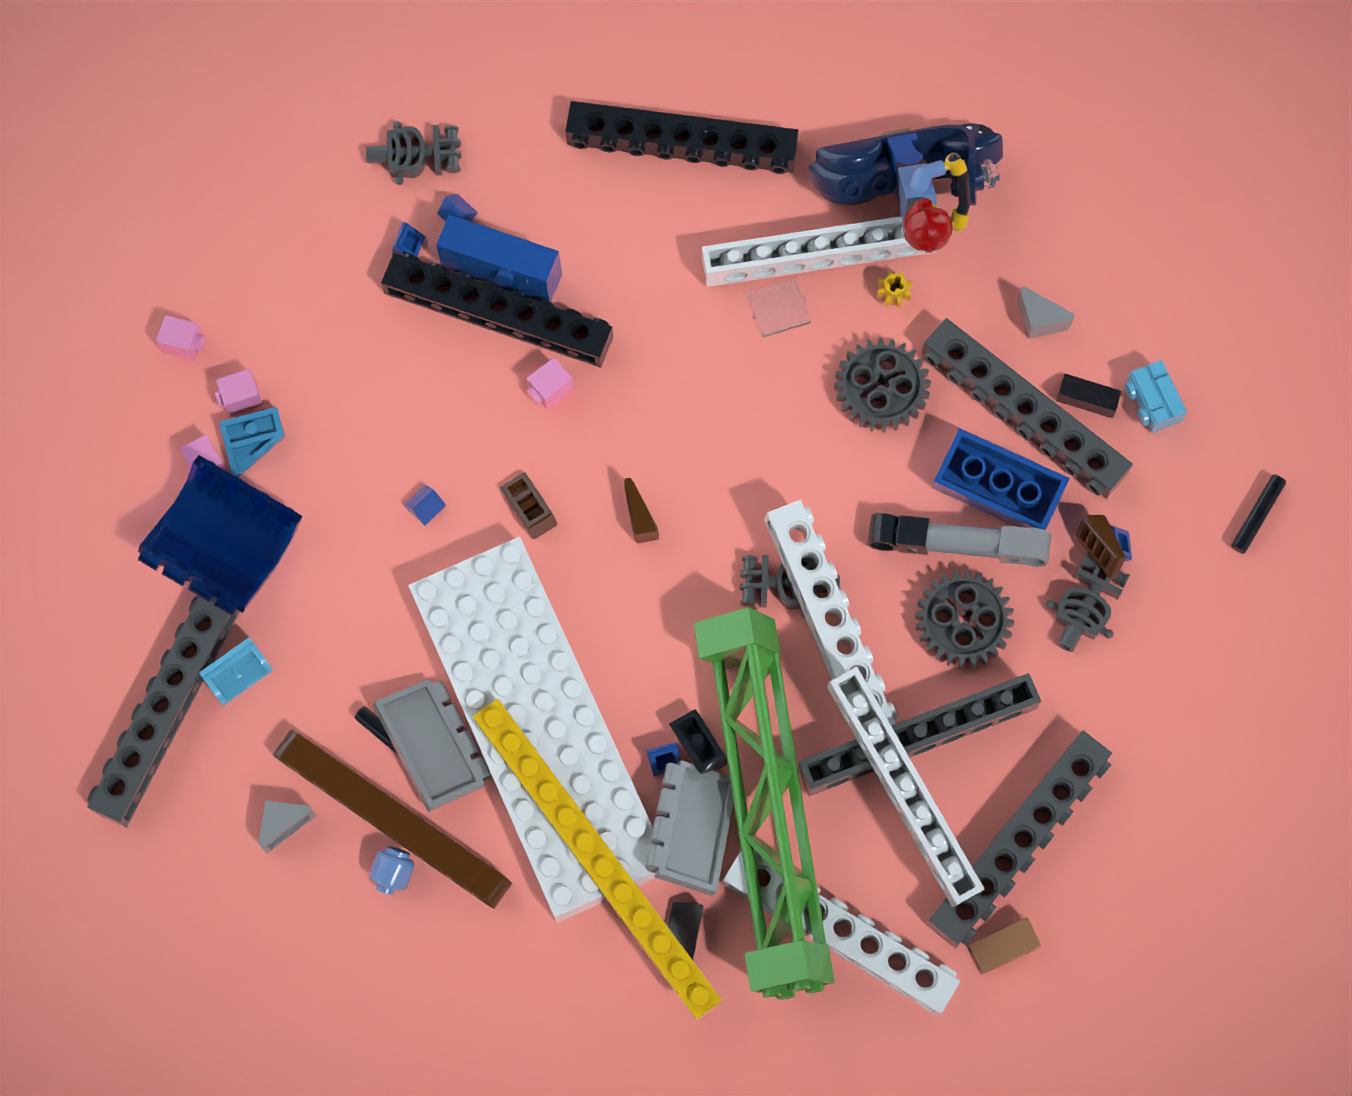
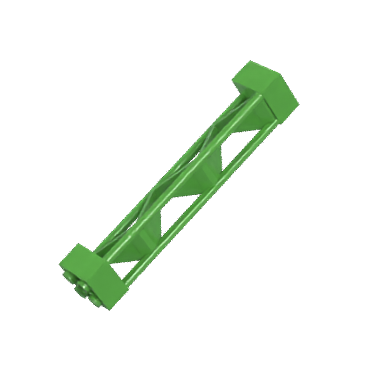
(752, 641)

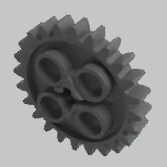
(897, 405)
(986, 603)

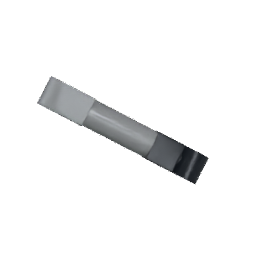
(920, 536)

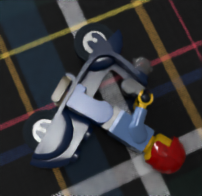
(905, 165)

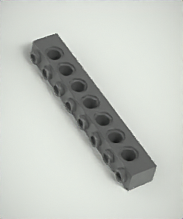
(951, 338)
(166, 724)
(925, 732)
(1084, 751)

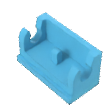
(236, 671)

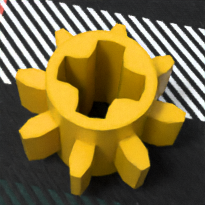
(900, 293)

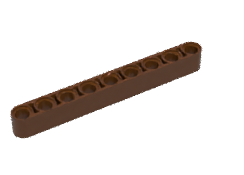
(392, 819)

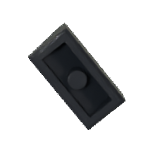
(1088, 396)
(698, 742)
(685, 924)

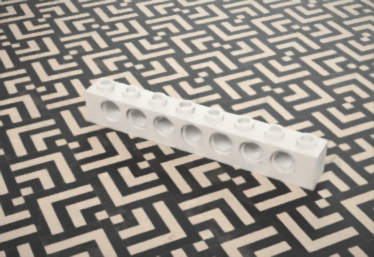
(805, 251)
(797, 517)
(905, 787)
(876, 964)

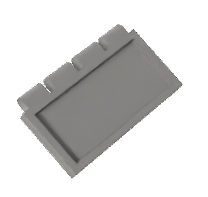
(430, 745)
(694, 827)

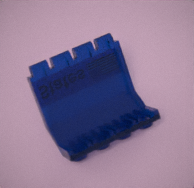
(220, 537)

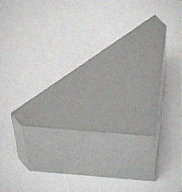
(1042, 315)
(281, 821)

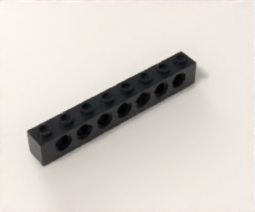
(671, 126)
(452, 303)

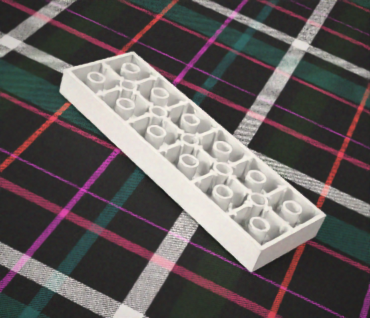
(508, 645)

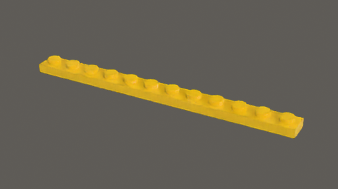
(597, 860)

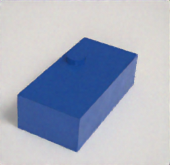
(499, 258)
(1000, 482)

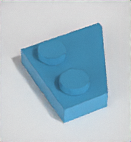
(250, 438)

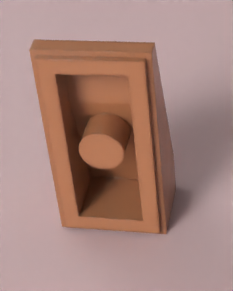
(1005, 945)

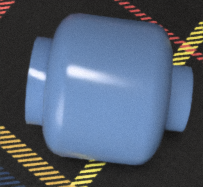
(391, 870)

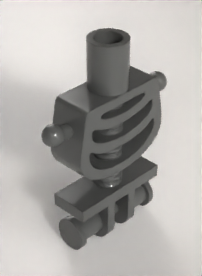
(443, 150)
(778, 581)
(1078, 621)

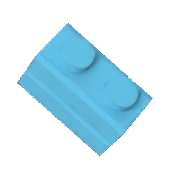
(1155, 397)

